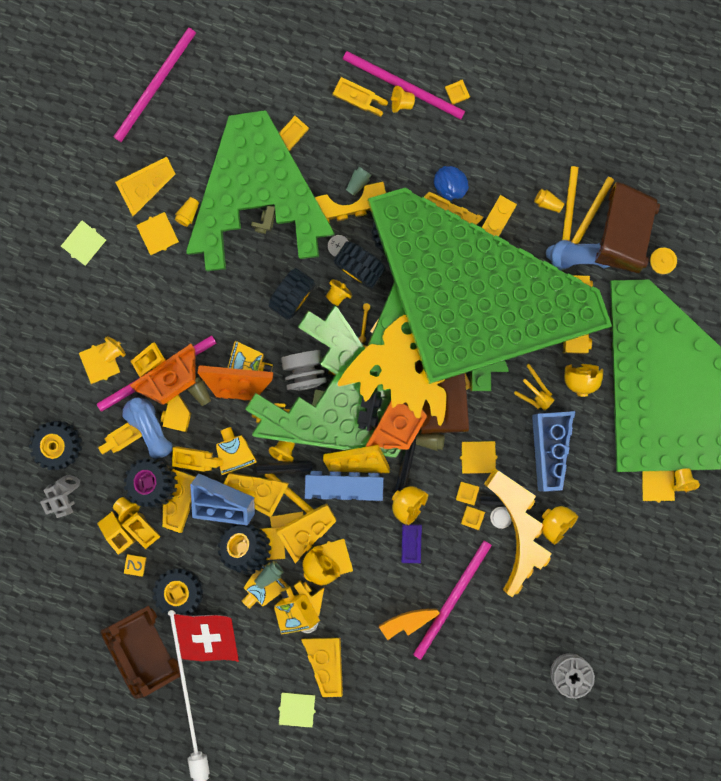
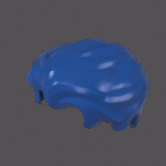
(450, 183)

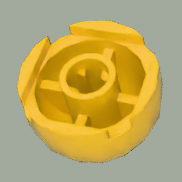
(583, 379)
(407, 504)
(557, 522)
(316, 569)

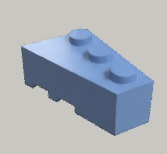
(220, 502)

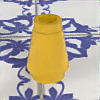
(547, 200)
(187, 212)

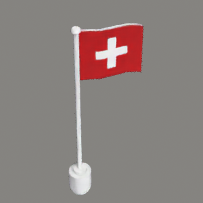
(201, 640)

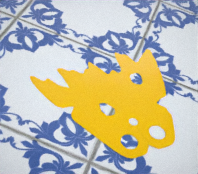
(397, 373)

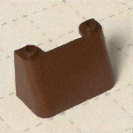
(627, 229)
(456, 406)
(140, 653)

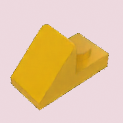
(147, 360)
(141, 530)
(315, 599)

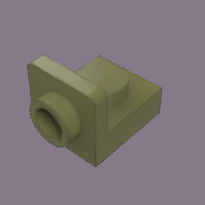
(267, 218)

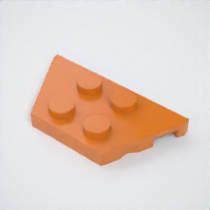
(169, 377)
(234, 382)
(396, 427)

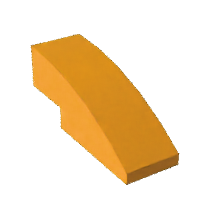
(408, 621)

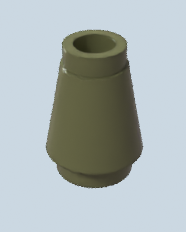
(199, 392)
(431, 440)

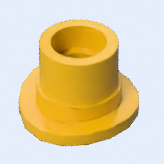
(401, 99)
(663, 260)
(338, 292)
(111, 349)
(282, 451)
(685, 481)
(125, 509)

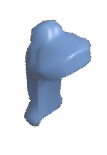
(567, 254)
(141, 415)

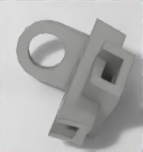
(60, 491)

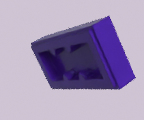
(411, 543)

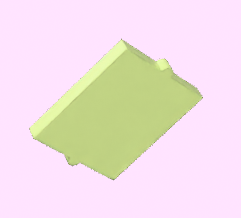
(83, 243)
(296, 710)

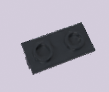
(369, 418)

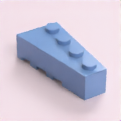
(551, 448)
(344, 487)

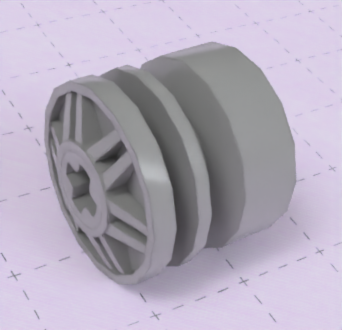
(303, 370)
(568, 665)

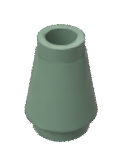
(358, 181)
(269, 574)

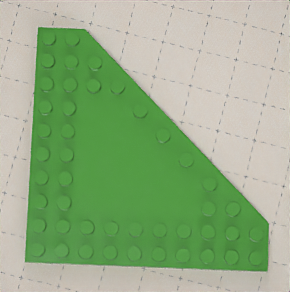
(473, 292)
(662, 383)

